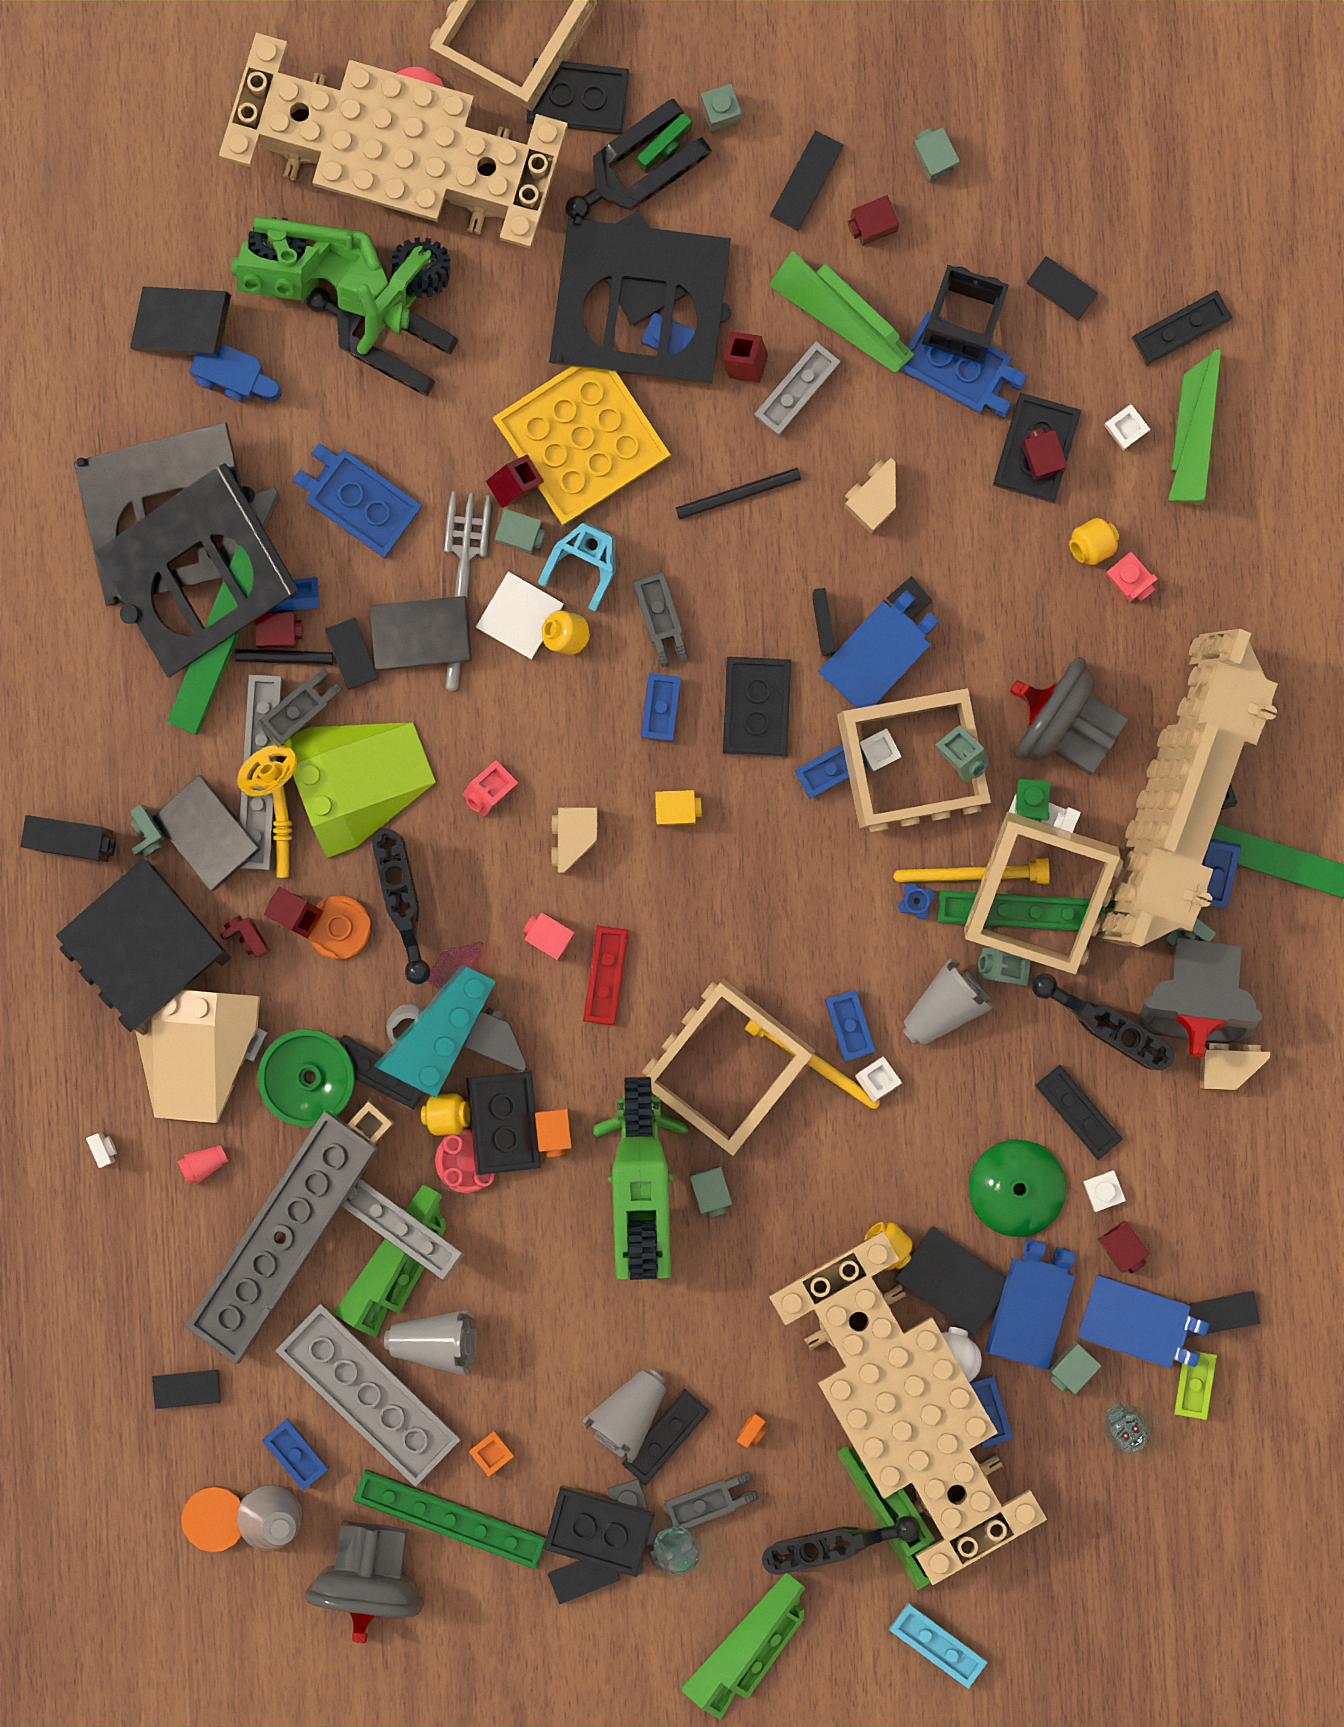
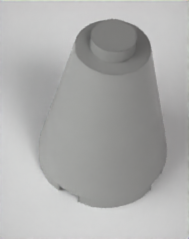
(946, 1005)
(436, 1341)
(627, 1414)
(269, 1517)

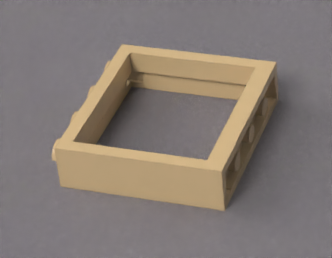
(542, 72)
(909, 816)
(1011, 827)
(764, 1020)

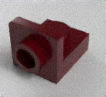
(252, 939)

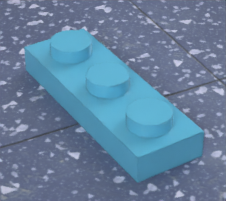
(938, 1645)

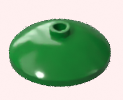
(284, 1080)
(993, 1184)

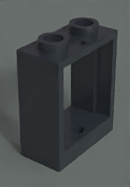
(958, 339)
(67, 838)

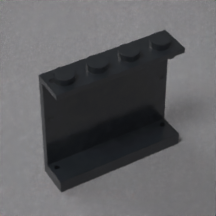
(140, 945)

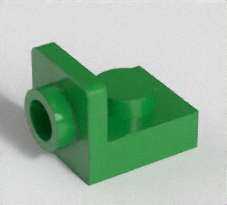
(1032, 799)

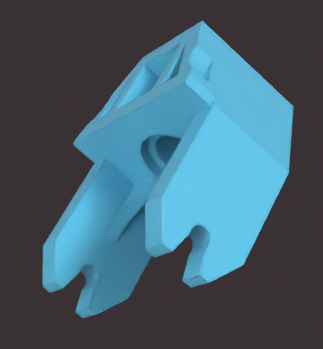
(577, 543)

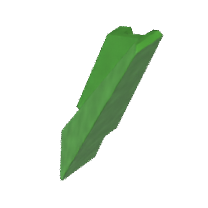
(840, 309)
(1194, 431)
(390, 1272)
(887, 1513)
(748, 1650)

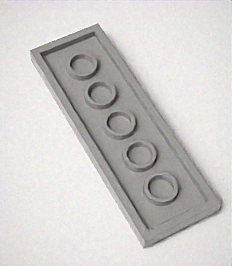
(368, 1394)

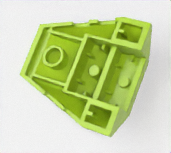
(357, 778)

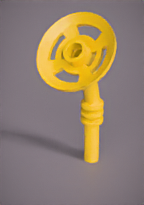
(272, 778)

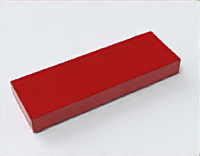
(605, 975)

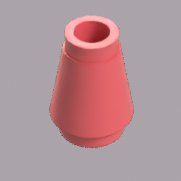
(202, 1163)

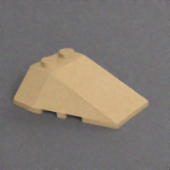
(196, 1052)

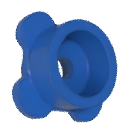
(908, 904)

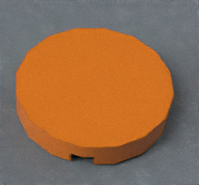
(341, 928)
(211, 1519)

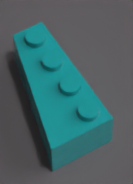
(438, 1032)

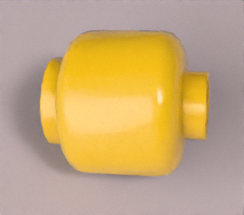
(1094, 541)
(565, 632)
(446, 1114)
(898, 1239)

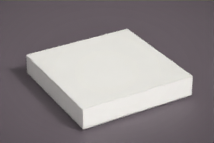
(518, 615)

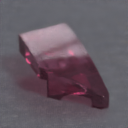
(450, 961)

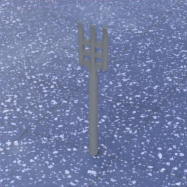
(465, 554)

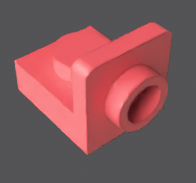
(1132, 578)
(489, 788)

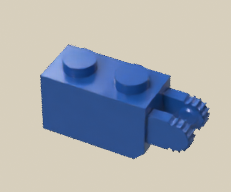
(236, 374)

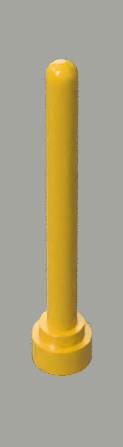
(1035, 871)
(821, 1067)

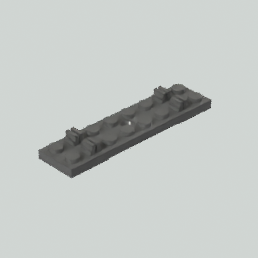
(302, 1209)

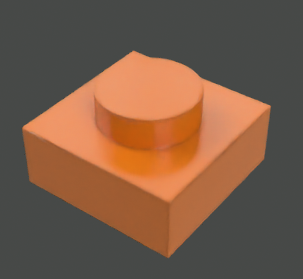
(752, 1430)
(491, 1453)

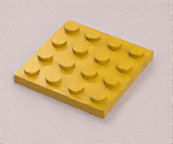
(582, 438)

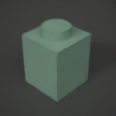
(721, 108)
(935, 153)
(520, 532)
(711, 1191)
(1073, 1369)

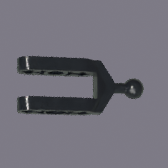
(610, 188)
(349, 324)
(417, 970)
(1046, 987)
(906, 1529)

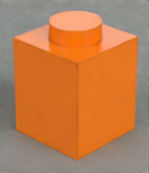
(553, 1132)

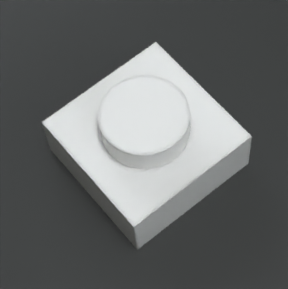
(1127, 427)
(879, 750)
(878, 1079)
(102, 1149)
(1104, 1191)

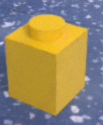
(677, 808)

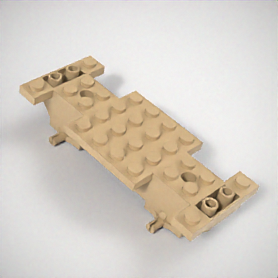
(392, 142)
(1187, 790)
(907, 1407)

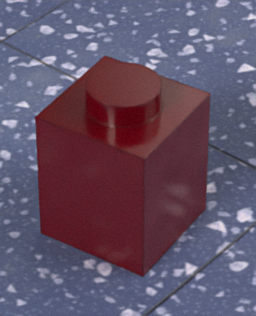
(873, 220)
(745, 356)
(1043, 454)
(514, 481)
(278, 630)
(293, 912)
(1124, 1248)

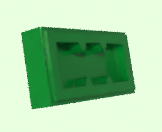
(665, 143)

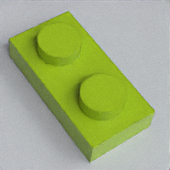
(1196, 1387)

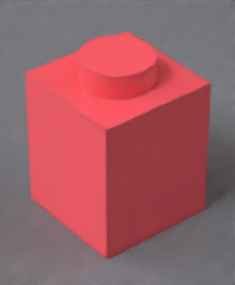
(548, 935)

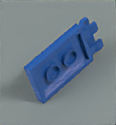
(962, 379)
(358, 500)
(878, 652)
(1032, 1306)
(1140, 1323)

